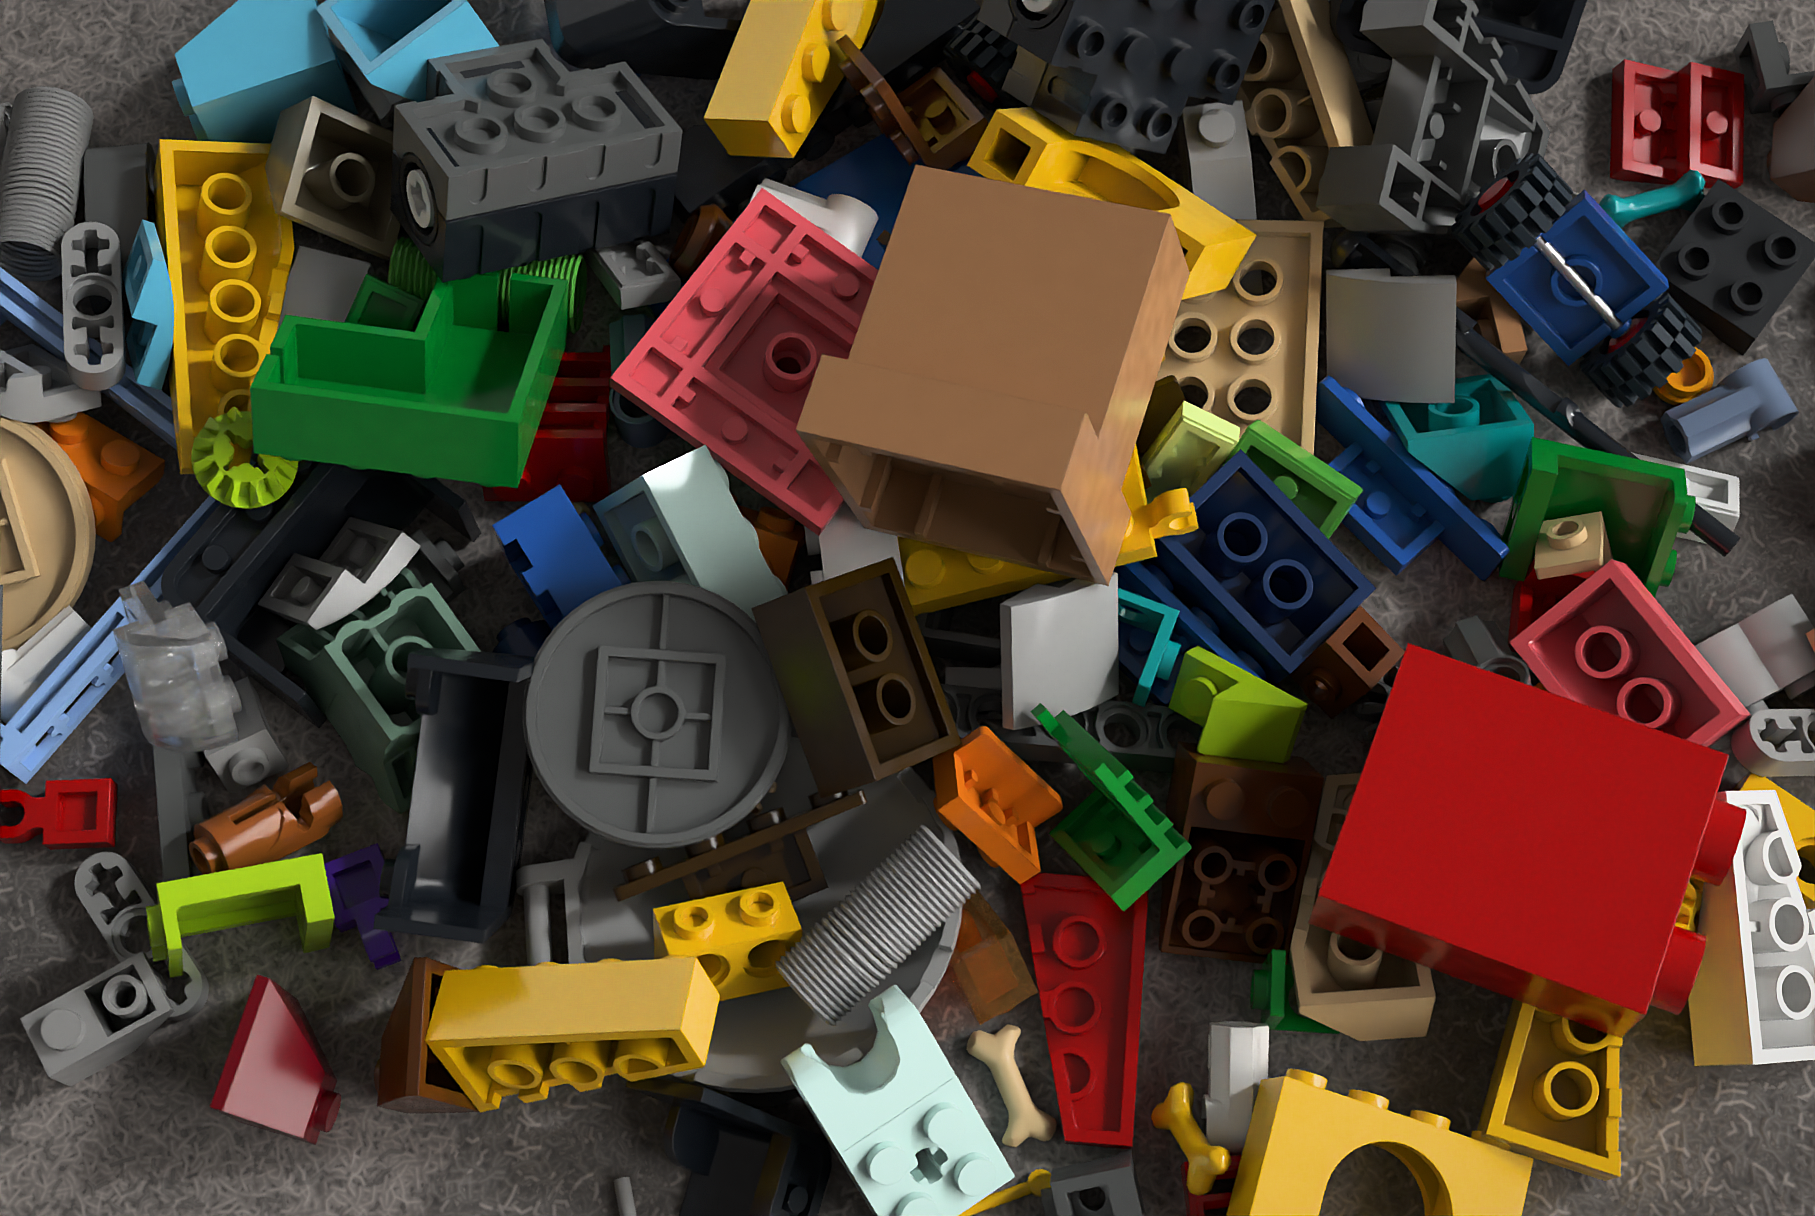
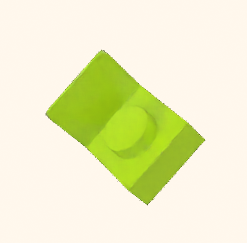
(1236, 709)

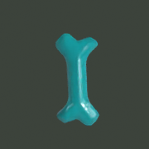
(1682, 194)

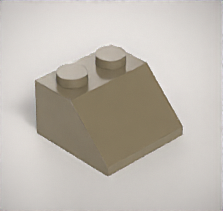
(334, 175)

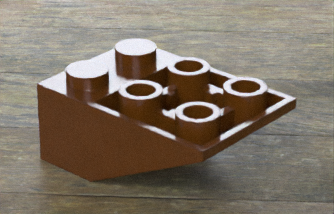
(1247, 858)

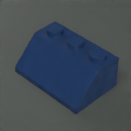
(1260, 570)

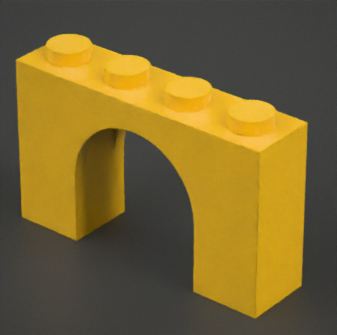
(1040, 154)
(1306, 1131)

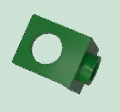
(1270, 994)

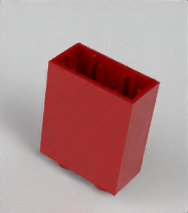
(1530, 845)

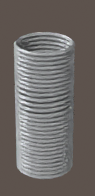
(41, 179)
(894, 909)

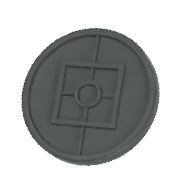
(656, 715)

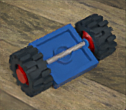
(1577, 280)

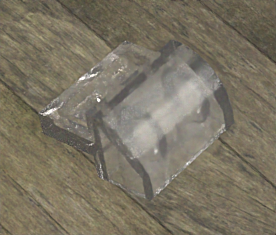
(176, 674)

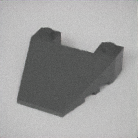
(1441, 125)

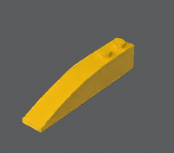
(226, 277)

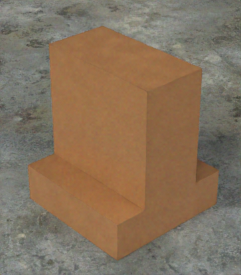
(1001, 372)

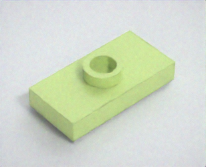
(1188, 450)

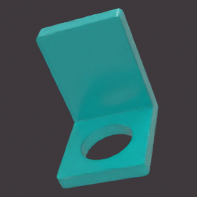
(1157, 620)

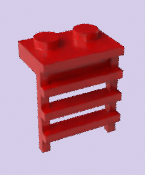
(571, 435)

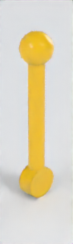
(1036, 1181)

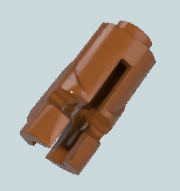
(267, 823)

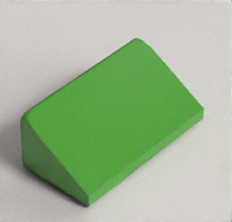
(1307, 481)

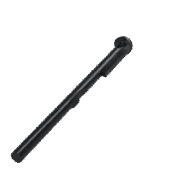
(1564, 413)

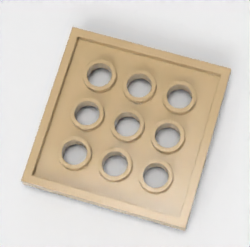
(1287, 313)

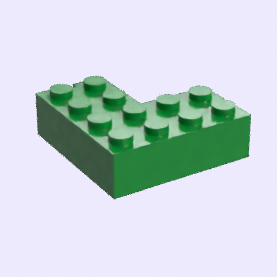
(420, 402)

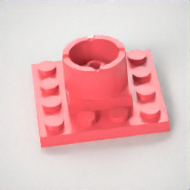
(743, 347)

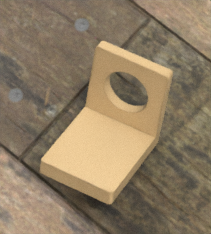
(1572, 546)

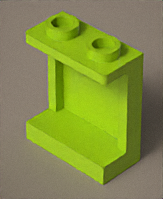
(241, 899)

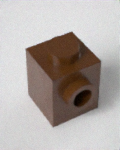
(1347, 663)

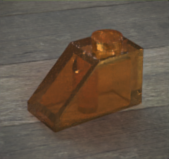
(987, 963)

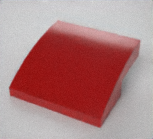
(1676, 124)

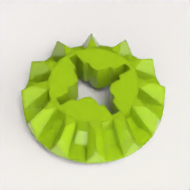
(241, 485)

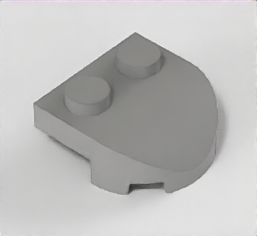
(39, 388)

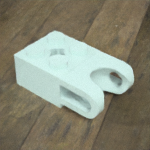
(902, 1119)

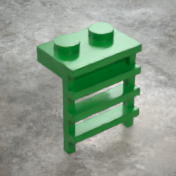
(1117, 829)

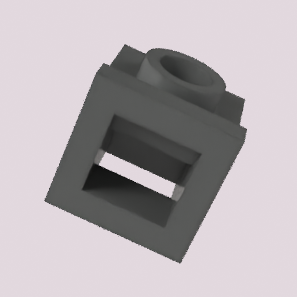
(1112, 1174)

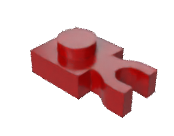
(69, 816)

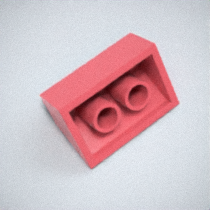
(1629, 658)

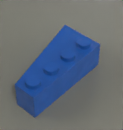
(556, 555)

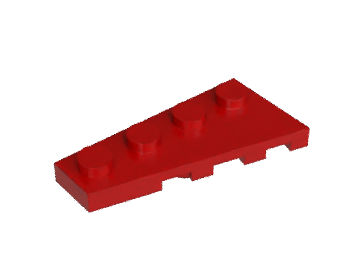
(1091, 1000)

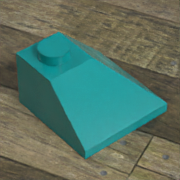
(1471, 442)

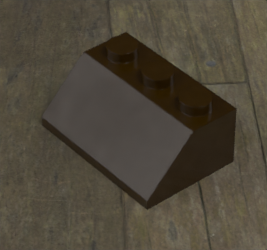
(856, 677)

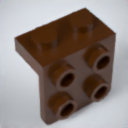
(925, 121)

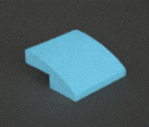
(151, 307)

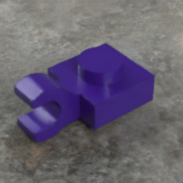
(356, 901)

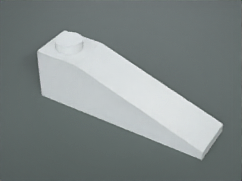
(1759, 952)

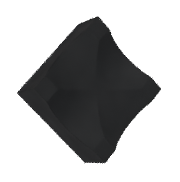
(1734, 265)

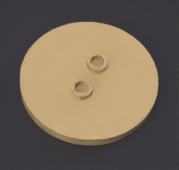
(43, 531)

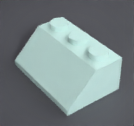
(689, 531)

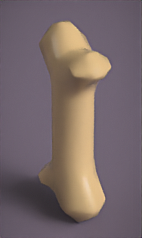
(1024, 1116)

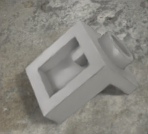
(256, 753)

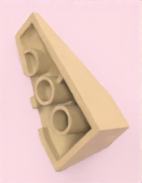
(1341, 979)

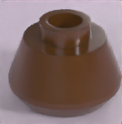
(697, 239)

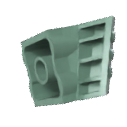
(360, 673)

